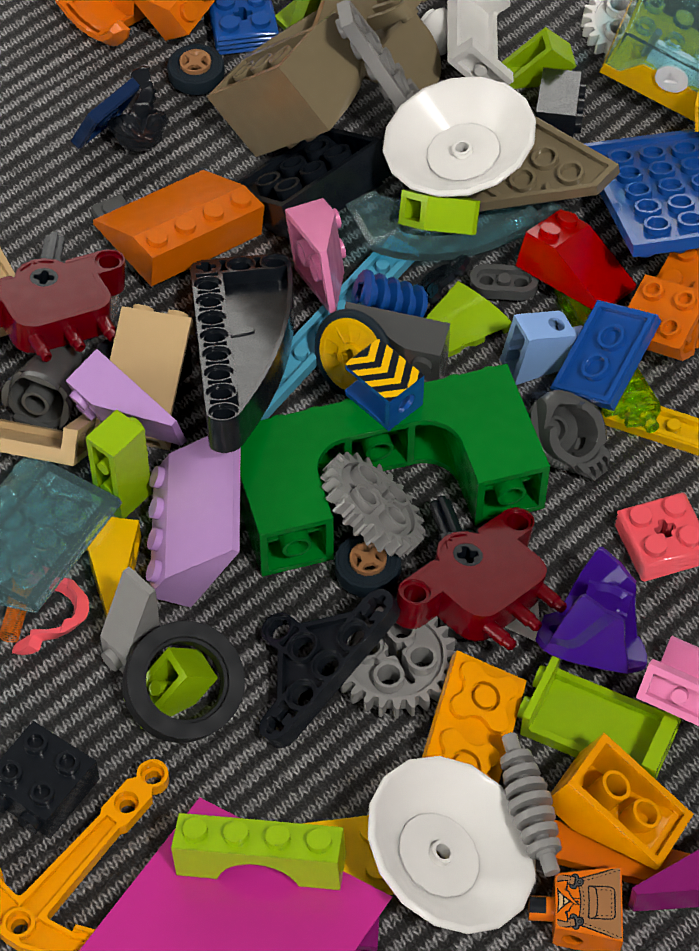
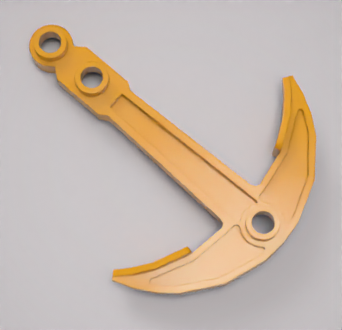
(63, 876)

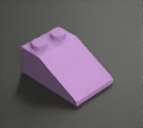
(102, 388)

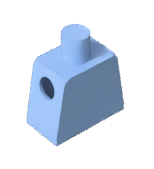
(538, 344)

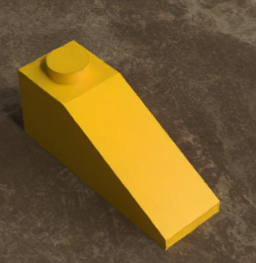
(111, 553)

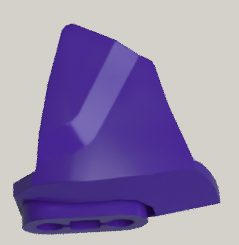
(598, 620)

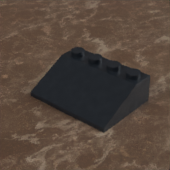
(330, 167)

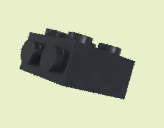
(44, 779)

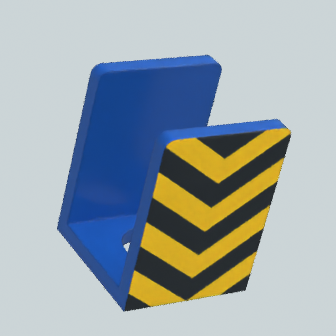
(386, 384)

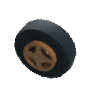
(195, 69)
(352, 560)

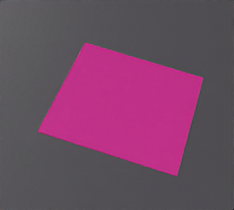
(237, 912)

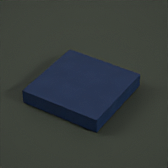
(98, 118)

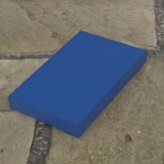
(606, 353)

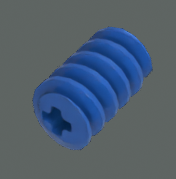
(389, 294)

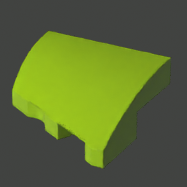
(469, 317)

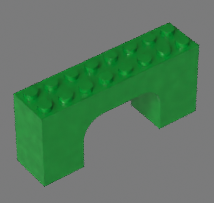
(466, 425)

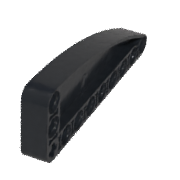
(242, 340)

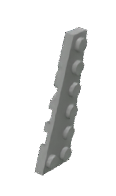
(376, 59)

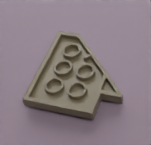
(552, 171)

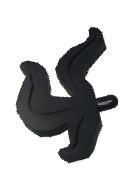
(442, 276)

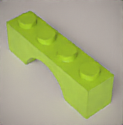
(305, 852)

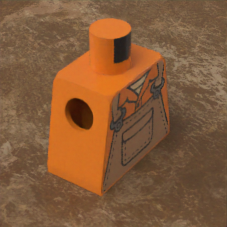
(583, 909)

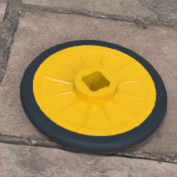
(339, 340)

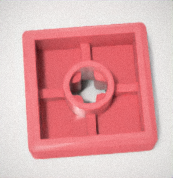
(644, 533)

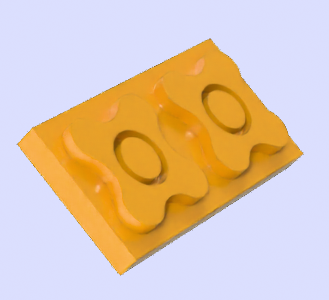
(474, 713)

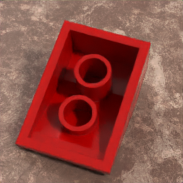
(573, 260)

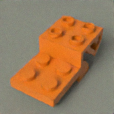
(676, 301)

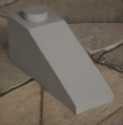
(129, 619)

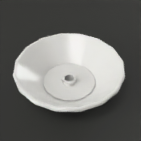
(459, 136)
(464, 818)

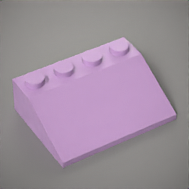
(193, 521)

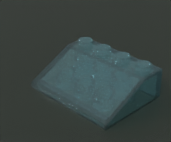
(45, 529)

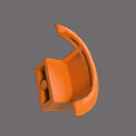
(103, 19)

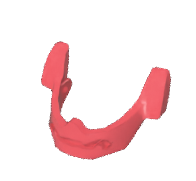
(33, 642)

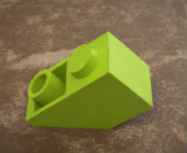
(439, 213)

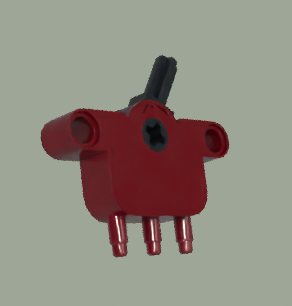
(59, 300)
(479, 578)

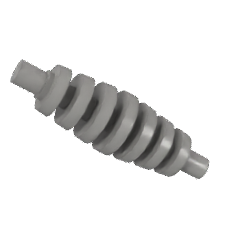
(530, 804)

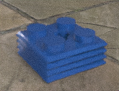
(242, 24)

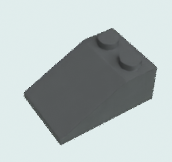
(414, 338)

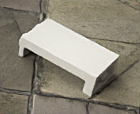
(474, 40)

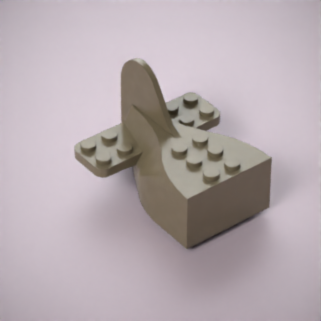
(310, 75)

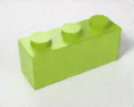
(120, 460)

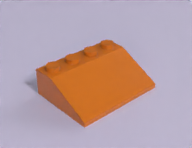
(183, 224)

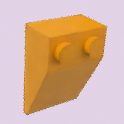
(619, 804)

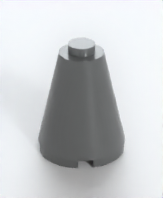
(40, 389)

